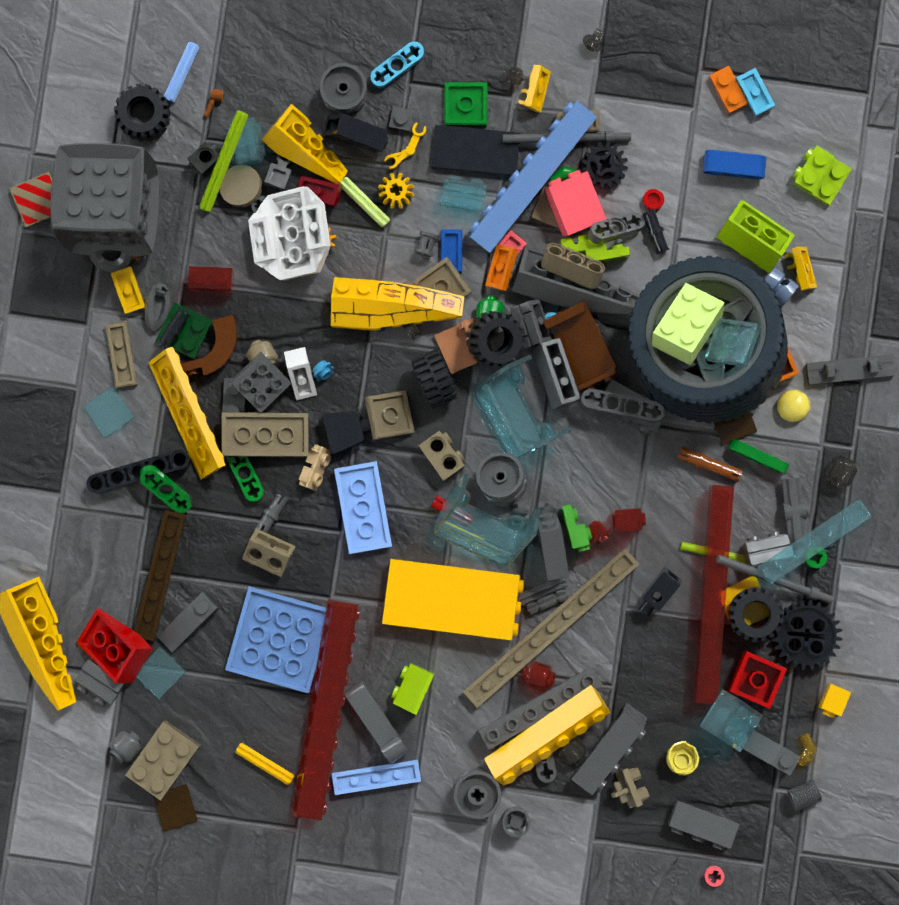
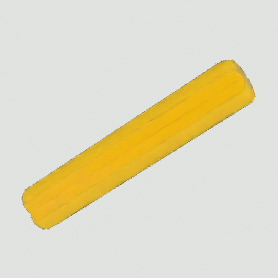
(264, 764)

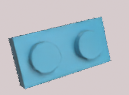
(755, 92)

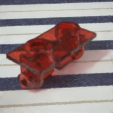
(598, 532)

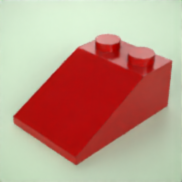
(114, 647)

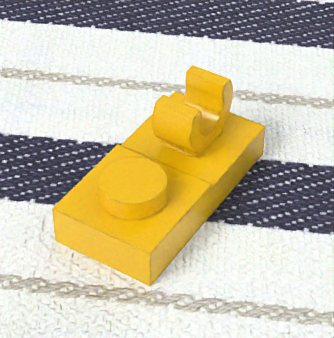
(537, 88)
(805, 276)
(128, 289)

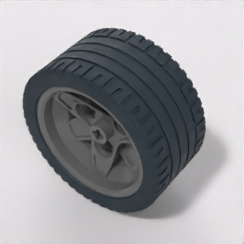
(717, 394)

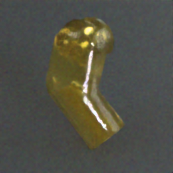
(809, 750)

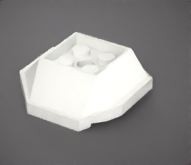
(275, 238)

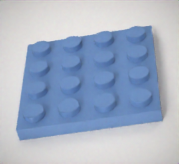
(277, 640)

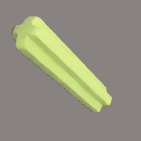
(364, 202)

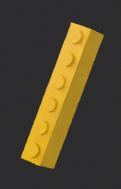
(547, 735)

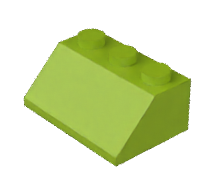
(755, 236)

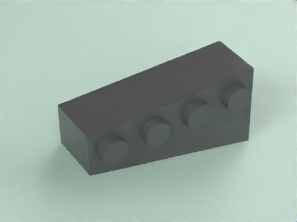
(610, 750)

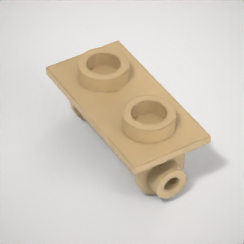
(319, 458)

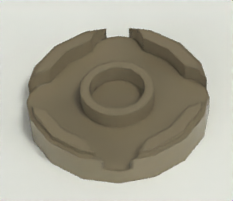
(241, 186)

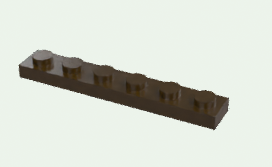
(159, 575)

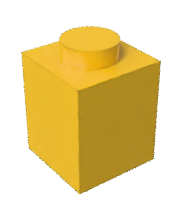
(834, 700)

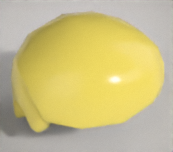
(793, 405)
(682, 758)

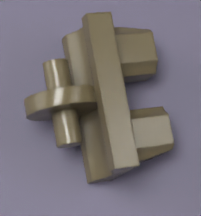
(626, 788)

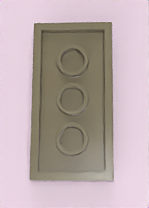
(264, 434)

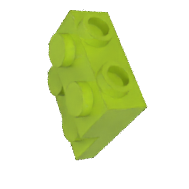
(821, 175)

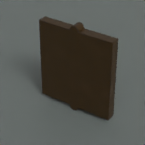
(735, 428)
(176, 808)

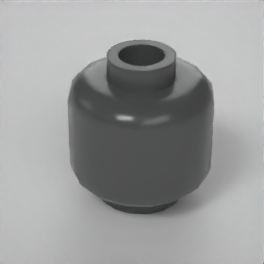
(125, 747)

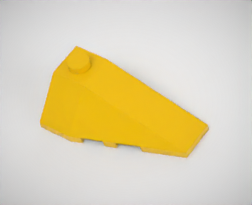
(297, 142)

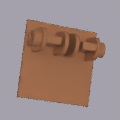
(454, 348)

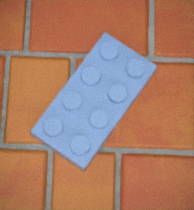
(363, 507)

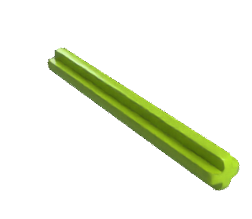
(223, 161)

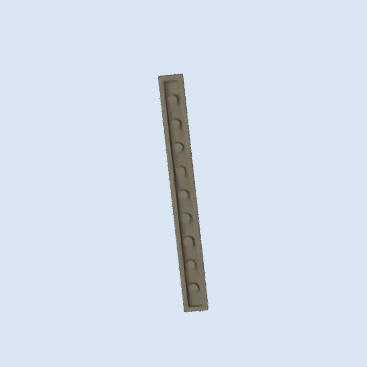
(551, 628)

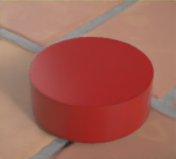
(653, 199)

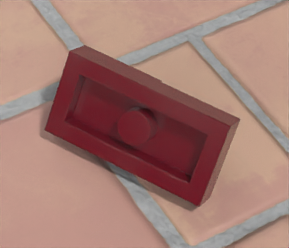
(326, 191)

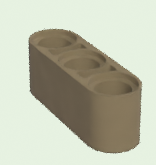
(572, 265)

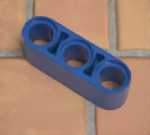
(734, 164)

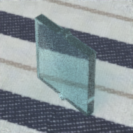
(109, 411)
(160, 672)

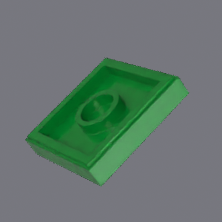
(466, 103)

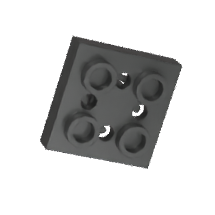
(254, 376)

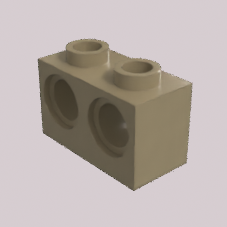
(437, 458)
(268, 552)

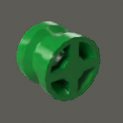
(813, 562)

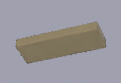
(121, 354)

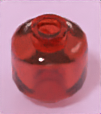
(539, 676)

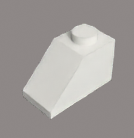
(300, 373)

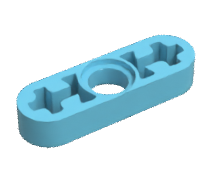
(398, 55)

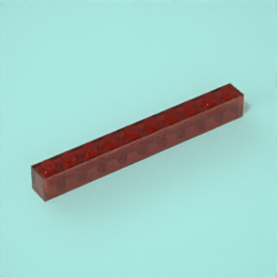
(713, 594)
(325, 709)

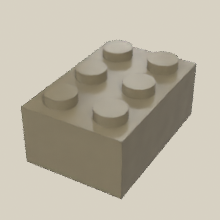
(163, 760)

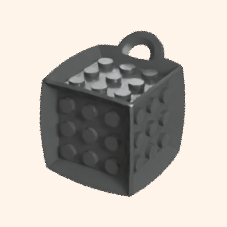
(105, 201)

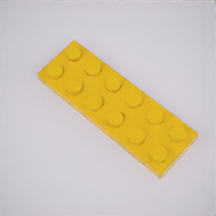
(186, 413)

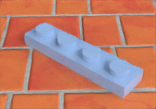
(376, 777)

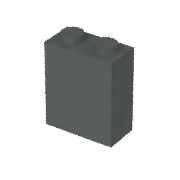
(552, 546)

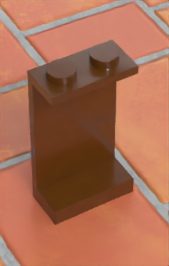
(583, 345)

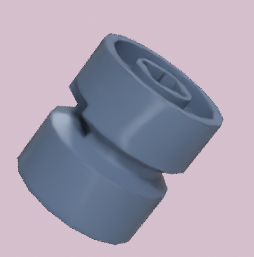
(782, 287)

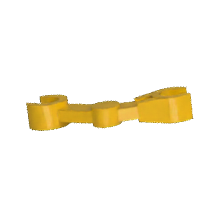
(410, 149)

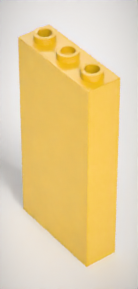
(452, 599)

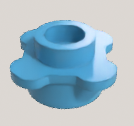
(322, 370)

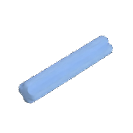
(181, 72)

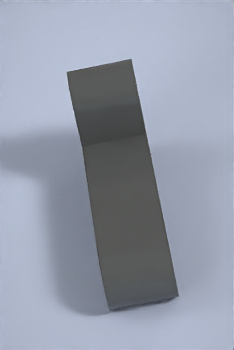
(376, 722)

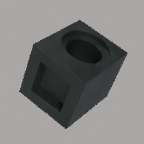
(195, 158)

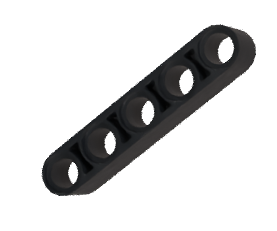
(128, 471)

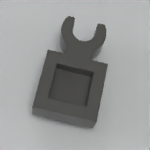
(278, 174)

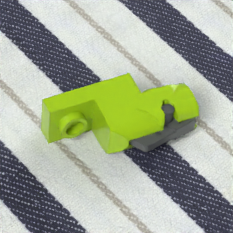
(581, 243)

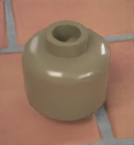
(264, 347)

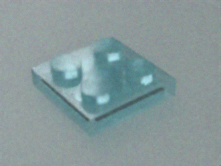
(732, 342)

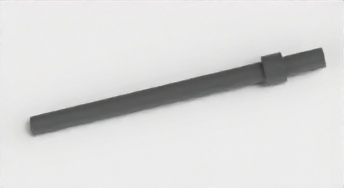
(608, 136)
(811, 592)

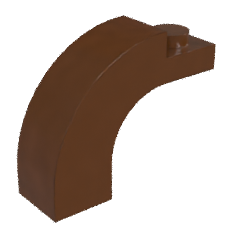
(222, 352)

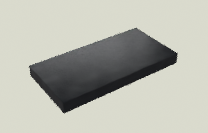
(474, 150)

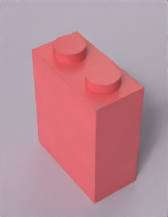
(574, 202)

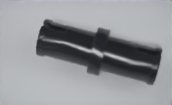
(655, 231)
(173, 329)

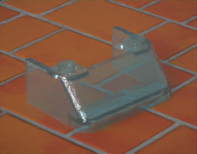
(510, 414)
(482, 532)

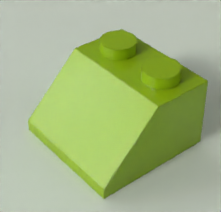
(413, 688)

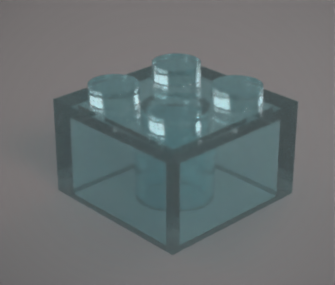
(731, 720)

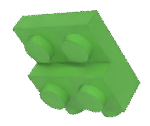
(577, 534)

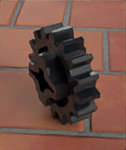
(597, 160)

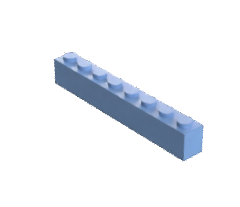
(532, 176)

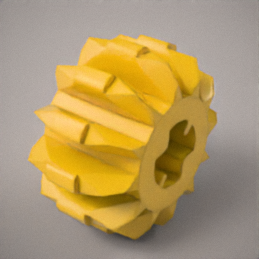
(391, 197)

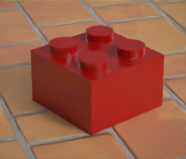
(757, 679)

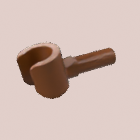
(216, 95)

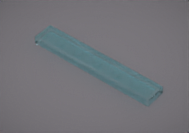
(814, 541)

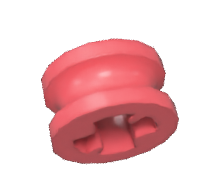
(709, 870)

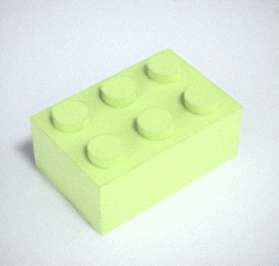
(687, 324)

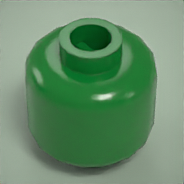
(489, 303)

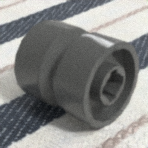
(516, 821)

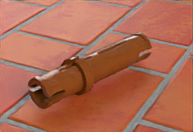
(709, 464)

